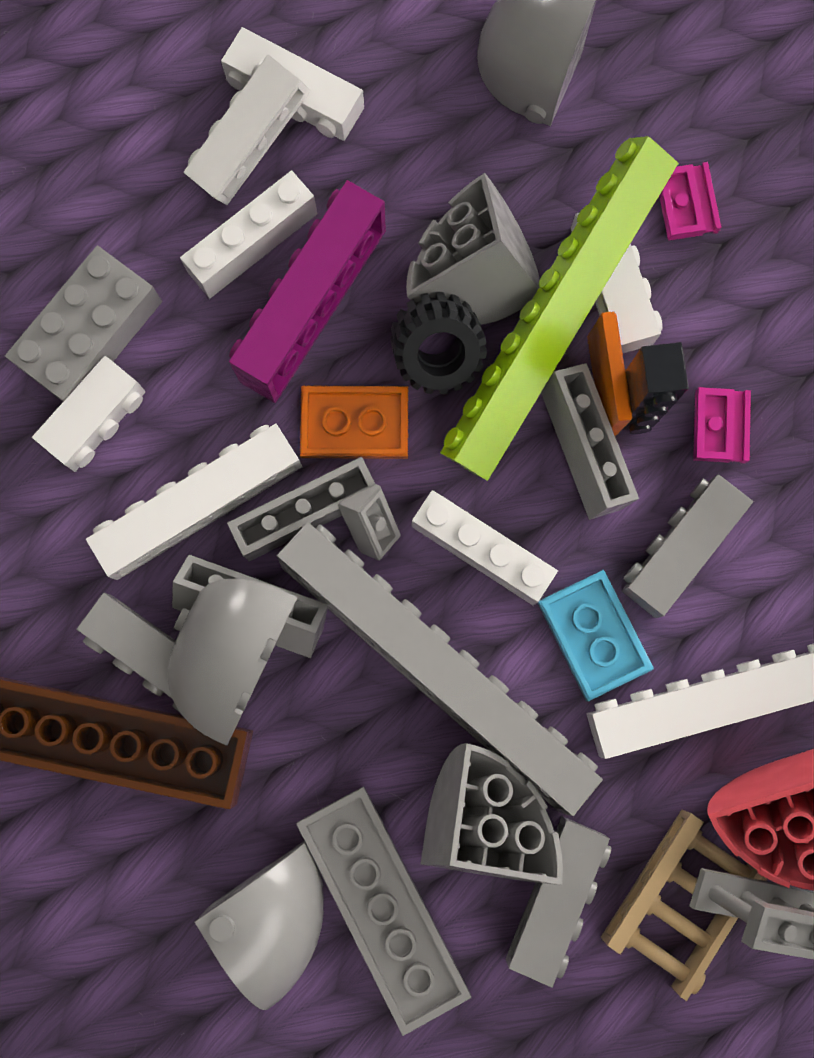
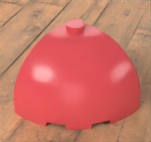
(770, 819)

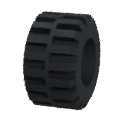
(446, 368)

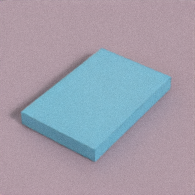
(595, 635)

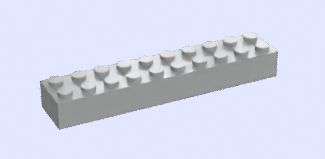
(438, 669)

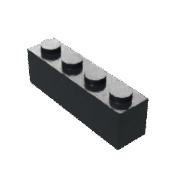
(655, 384)

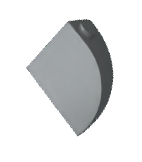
(532, 53)
(476, 256)
(224, 651)
(490, 821)
(268, 927)

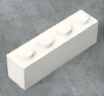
(329, 106)
(246, 129)
(250, 234)
(630, 299)
(483, 548)

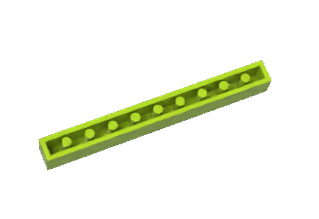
(559, 306)

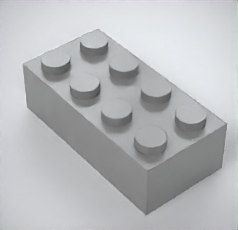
(84, 322)

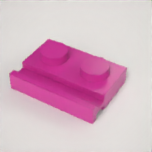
(690, 203)
(722, 425)

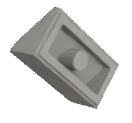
(370, 522)

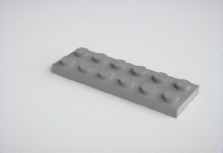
(383, 911)

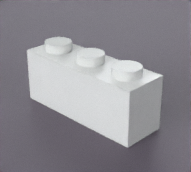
(90, 414)

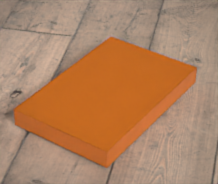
(609, 370)
(354, 422)

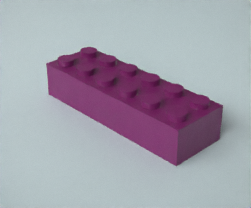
(309, 291)

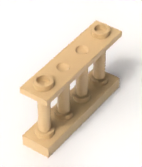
(645, 899)

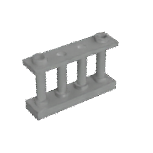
(775, 915)

